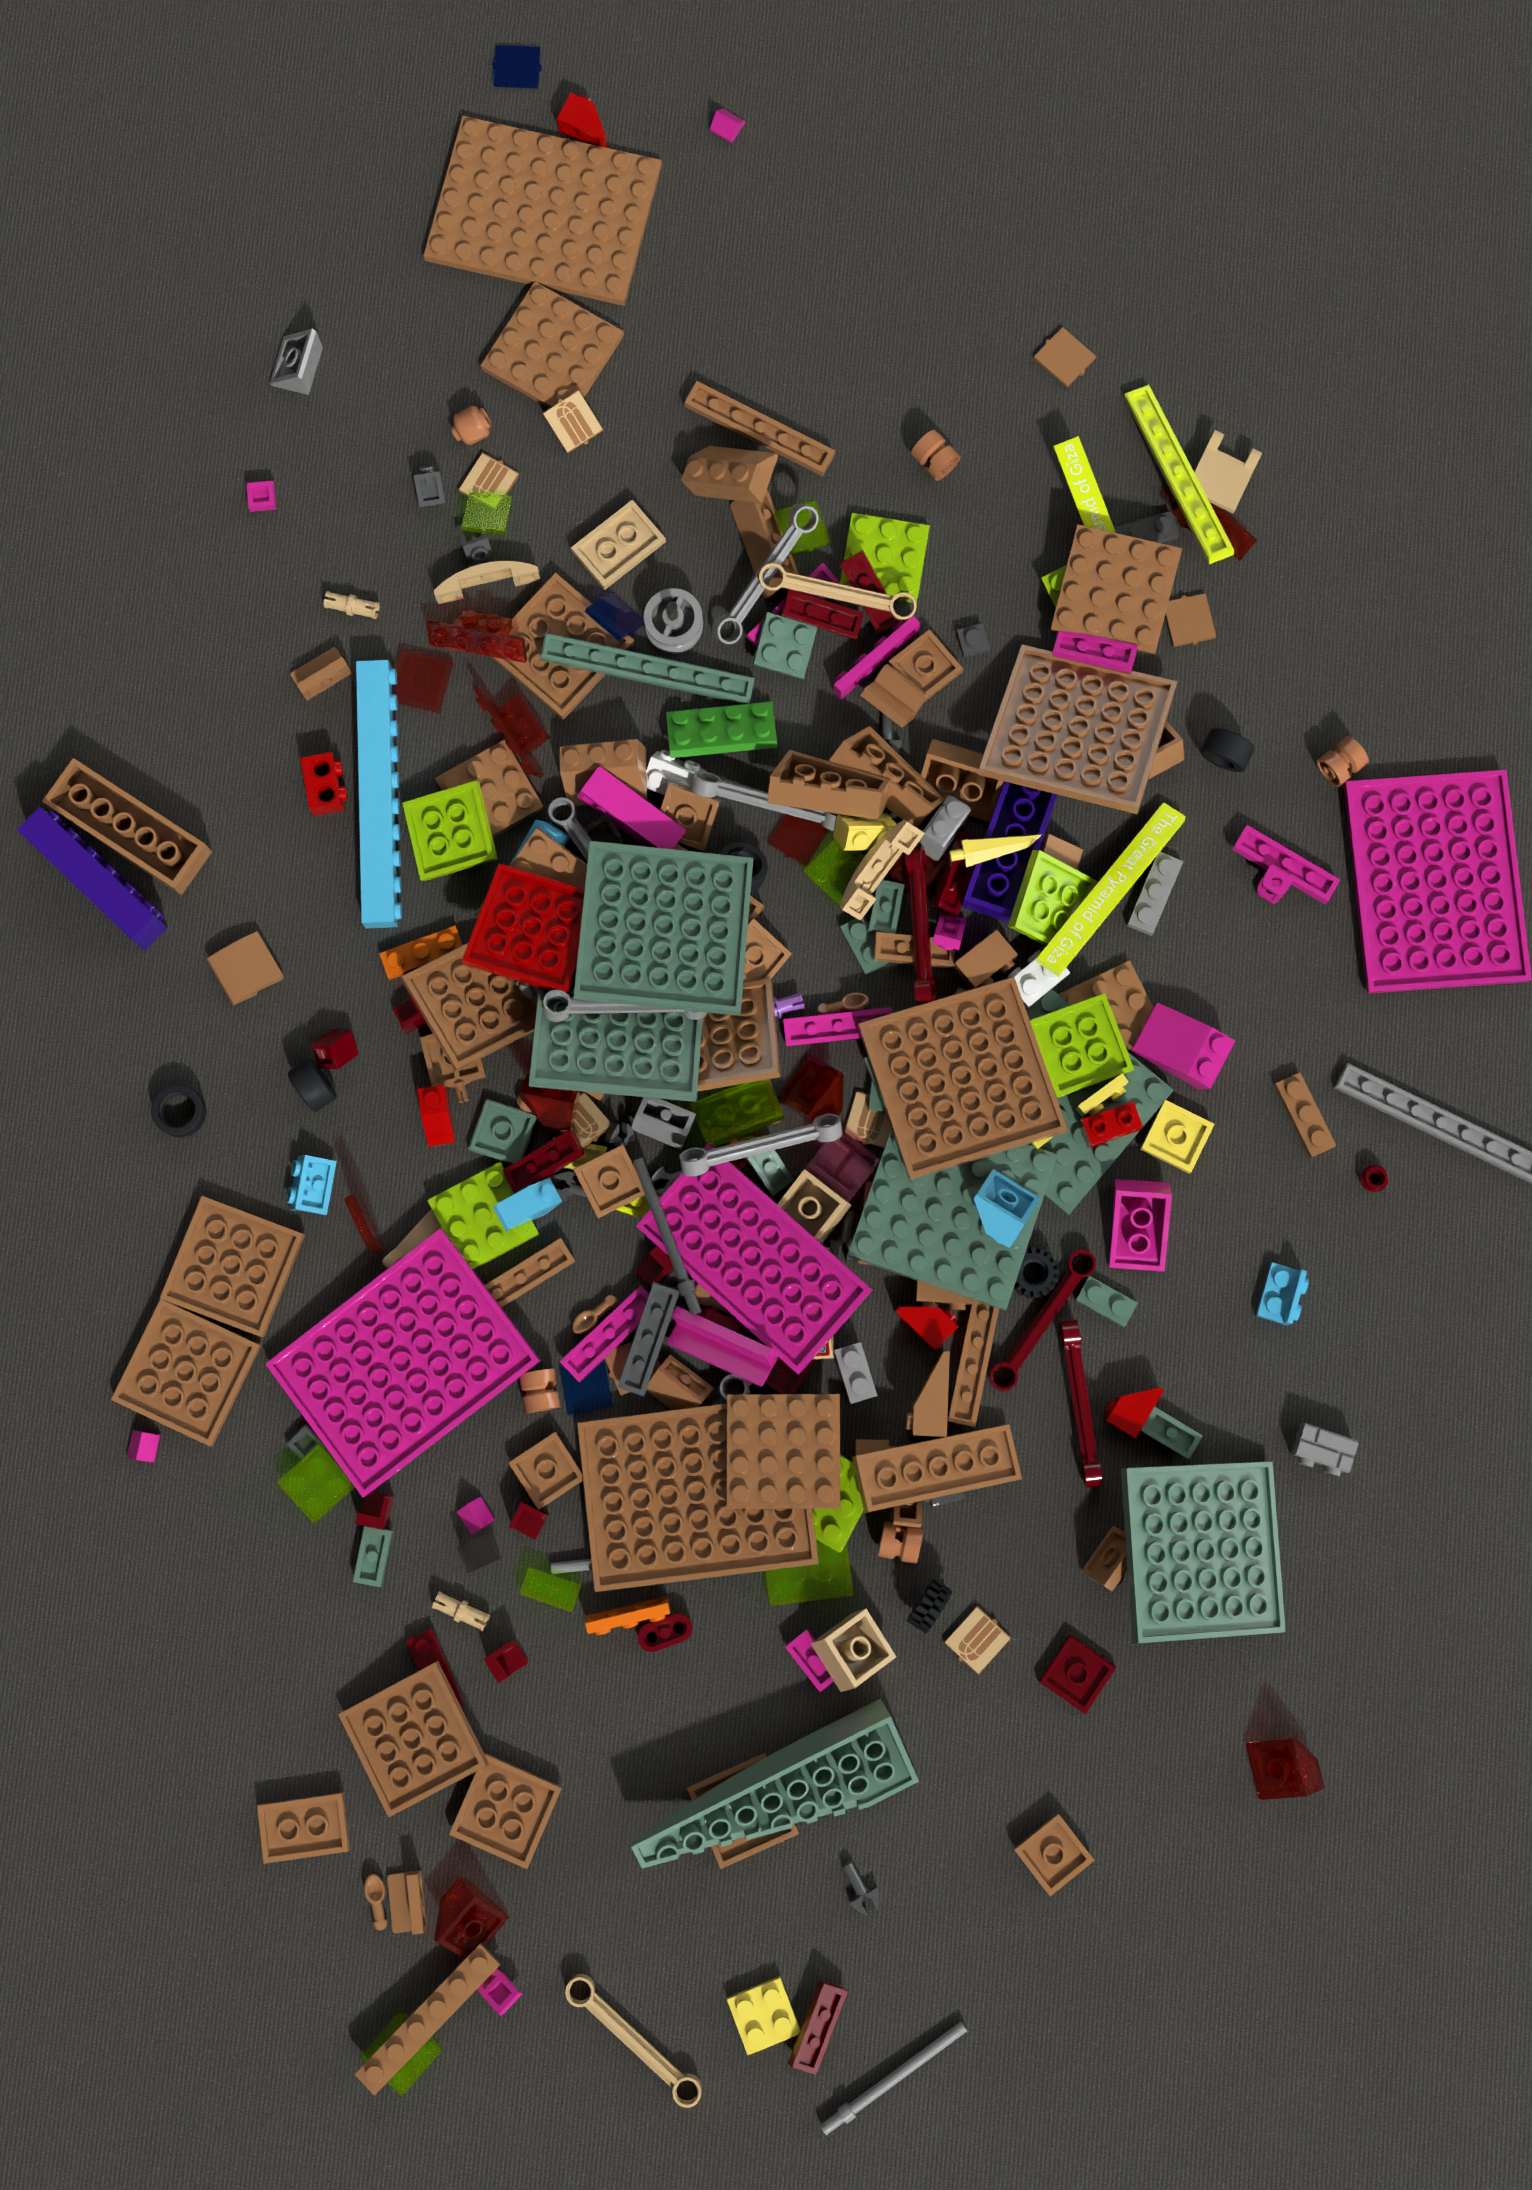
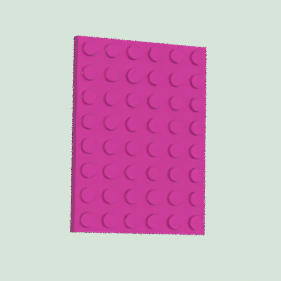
(1437, 881)
(402, 1362)

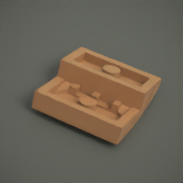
(245, 968)

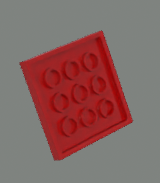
(528, 930)

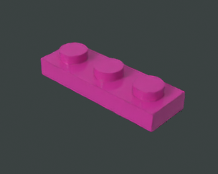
(1095, 650)

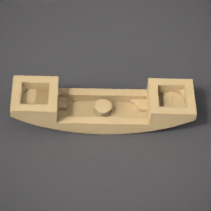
(483, 573)
(875, 866)

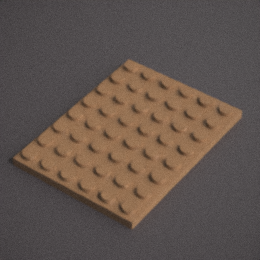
(543, 210)
(662, 1504)

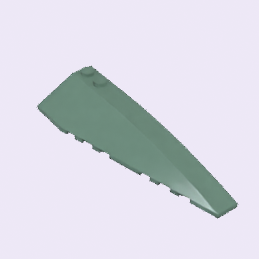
(819, 1775)

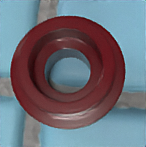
(1382, 1176)

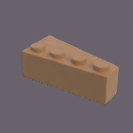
(827, 787)
(908, 793)

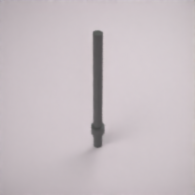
(686, 1286)

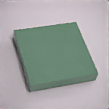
(502, 1132)

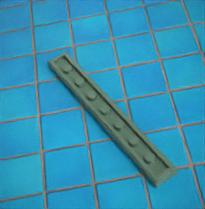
(647, 668)

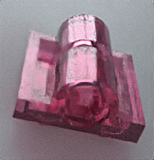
(843, 1165)

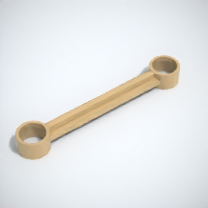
(837, 591)
(634, 2041)

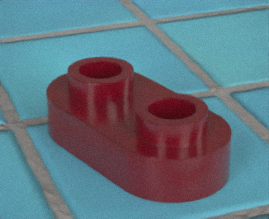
(714, 1315)
(665, 1632)

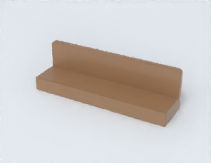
(760, 534)

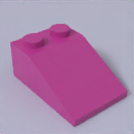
(1183, 1046)
(1140, 1225)

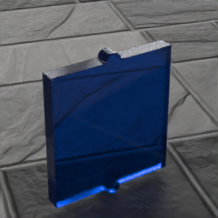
(517, 66)
(615, 616)
(588, 1394)

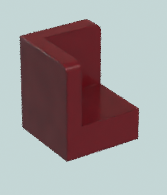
(409, 1015)
(334, 1049)
(655, 1267)
(375, 1511)
(528, 1520)
(506, 1661)

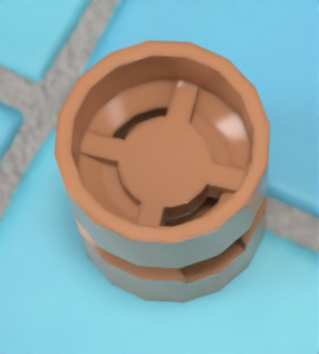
(934, 453)
(1346, 758)
(539, 1390)
(900, 1542)

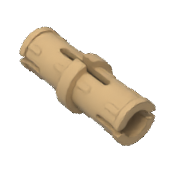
(351, 605)
(461, 1611)

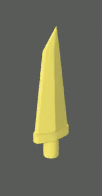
(981, 850)

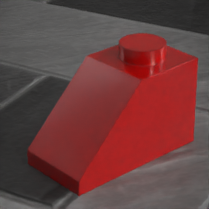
(581, 121)
(436, 1115)
(929, 1323)
(1131, 1411)

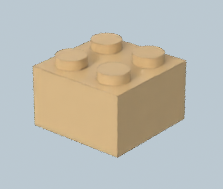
(814, 1205)
(853, 1650)

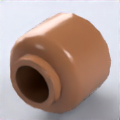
(471, 425)

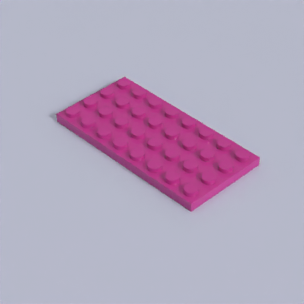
(758, 1262)

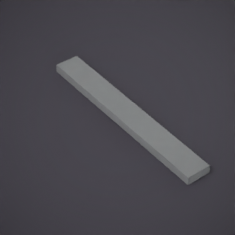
(1436, 1121)

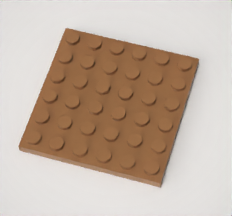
(1078, 729)
(962, 1078)

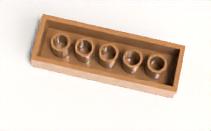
(127, 826)

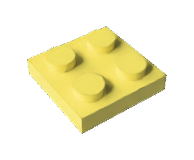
(1177, 1136)
(763, 2015)

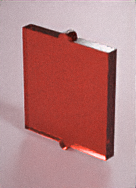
(798, 838)

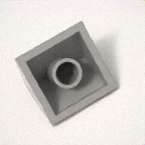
(297, 362)

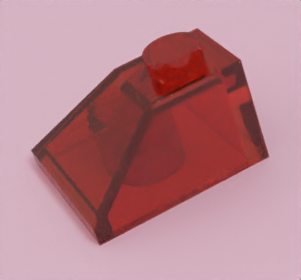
(814, 1090)
(551, 1106)
(1284, 1769)
(467, 1918)

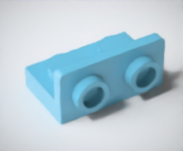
(311, 1184)
(1282, 1294)

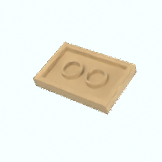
(618, 544)

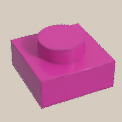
(261, 496)

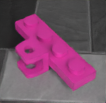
(1283, 868)

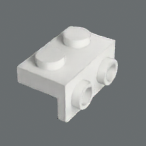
(665, 769)
(1035, 980)

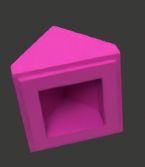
(726, 125)
(143, 1446)
(475, 1515)

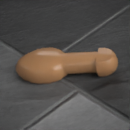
(849, 1003)
(588, 1319)
(374, 1893)

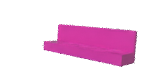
(630, 811)
(721, 1347)

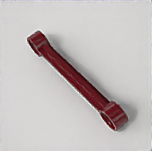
(924, 985)
(1042, 1320)
(1090, 1462)

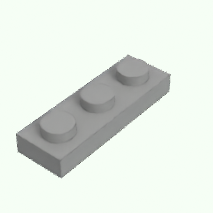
(1155, 893)

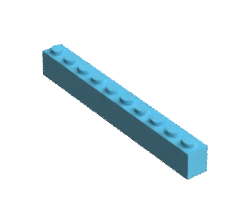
(377, 794)

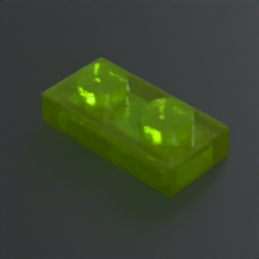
(550, 1589)

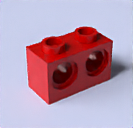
(318, 785)
(1110, 1124)

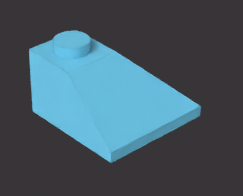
(1004, 1207)

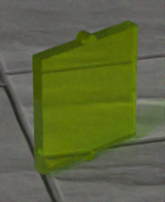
(487, 513)
(807, 541)

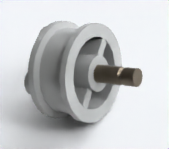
(673, 620)

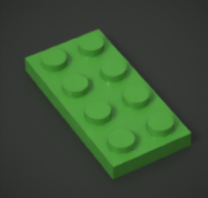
(721, 729)

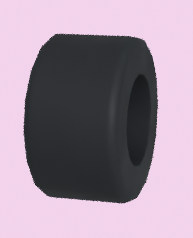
(1227, 750)
(312, 1085)

